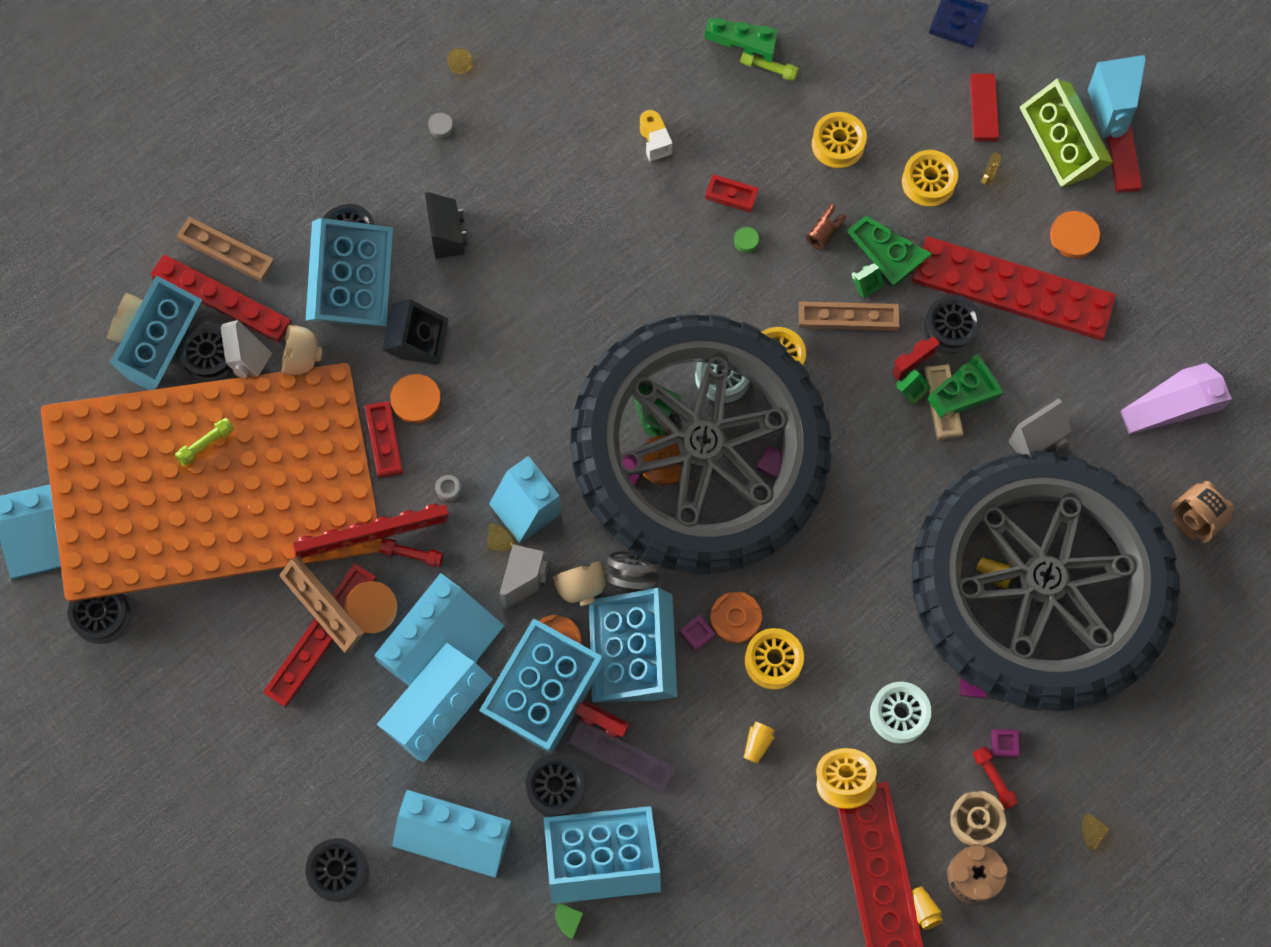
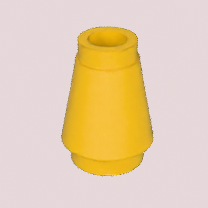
(988, 565)
(758, 741)
(926, 910)

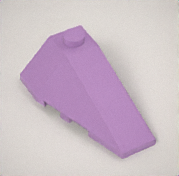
(1181, 397)

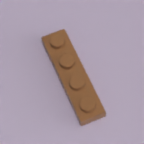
(225, 249)
(849, 316)
(321, 604)

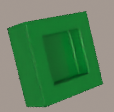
(868, 280)
(913, 387)

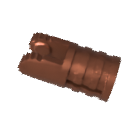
(824, 228)

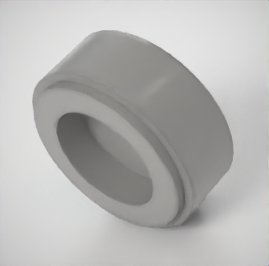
(440, 125)
(448, 488)

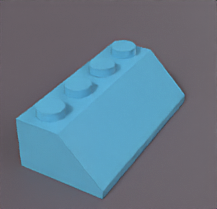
(155, 333)
(435, 702)
(451, 833)

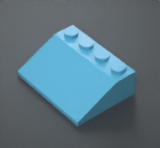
(349, 273)
(29, 532)
(439, 617)
(637, 645)
(542, 685)
(602, 855)

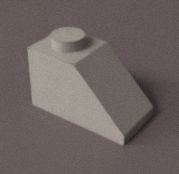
(243, 350)

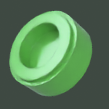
(746, 240)

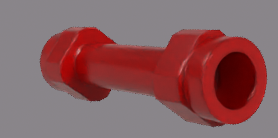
(390, 547)
(1007, 798)

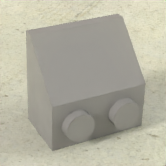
(1042, 431)
(523, 575)

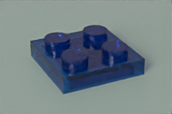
(959, 21)

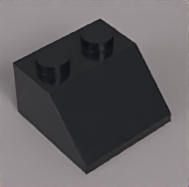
(445, 225)
(415, 333)

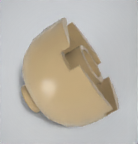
(124, 317)
(300, 351)
(581, 583)
(977, 818)

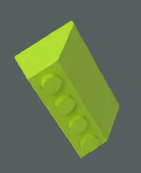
(1065, 133)

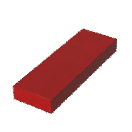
(984, 107)
(1125, 162)
(383, 439)

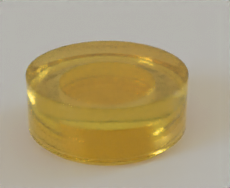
(459, 60)

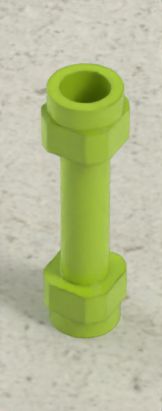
(789, 71)
(222, 429)

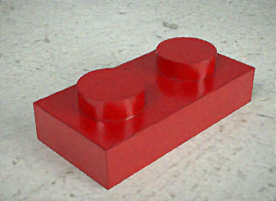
(731, 193)
(922, 351)
(592, 714)

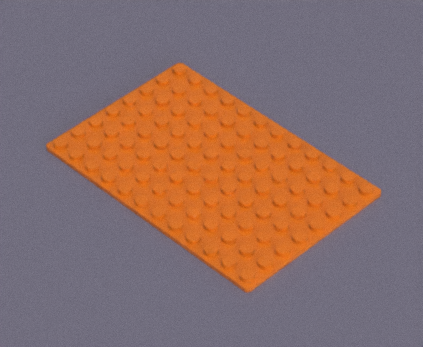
(146, 522)

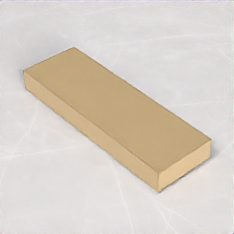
(949, 426)

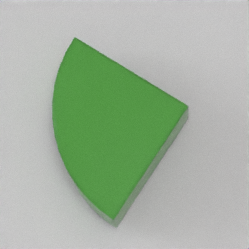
(568, 919)

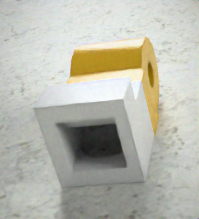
(658, 139)

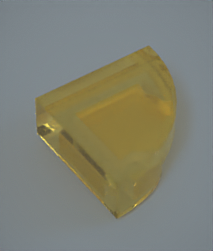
(991, 168)
(498, 538)
(1092, 831)

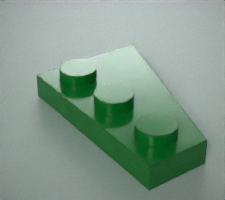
(749, 37)
(890, 252)
(965, 389)

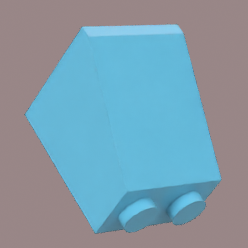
(1115, 93)
(525, 500)

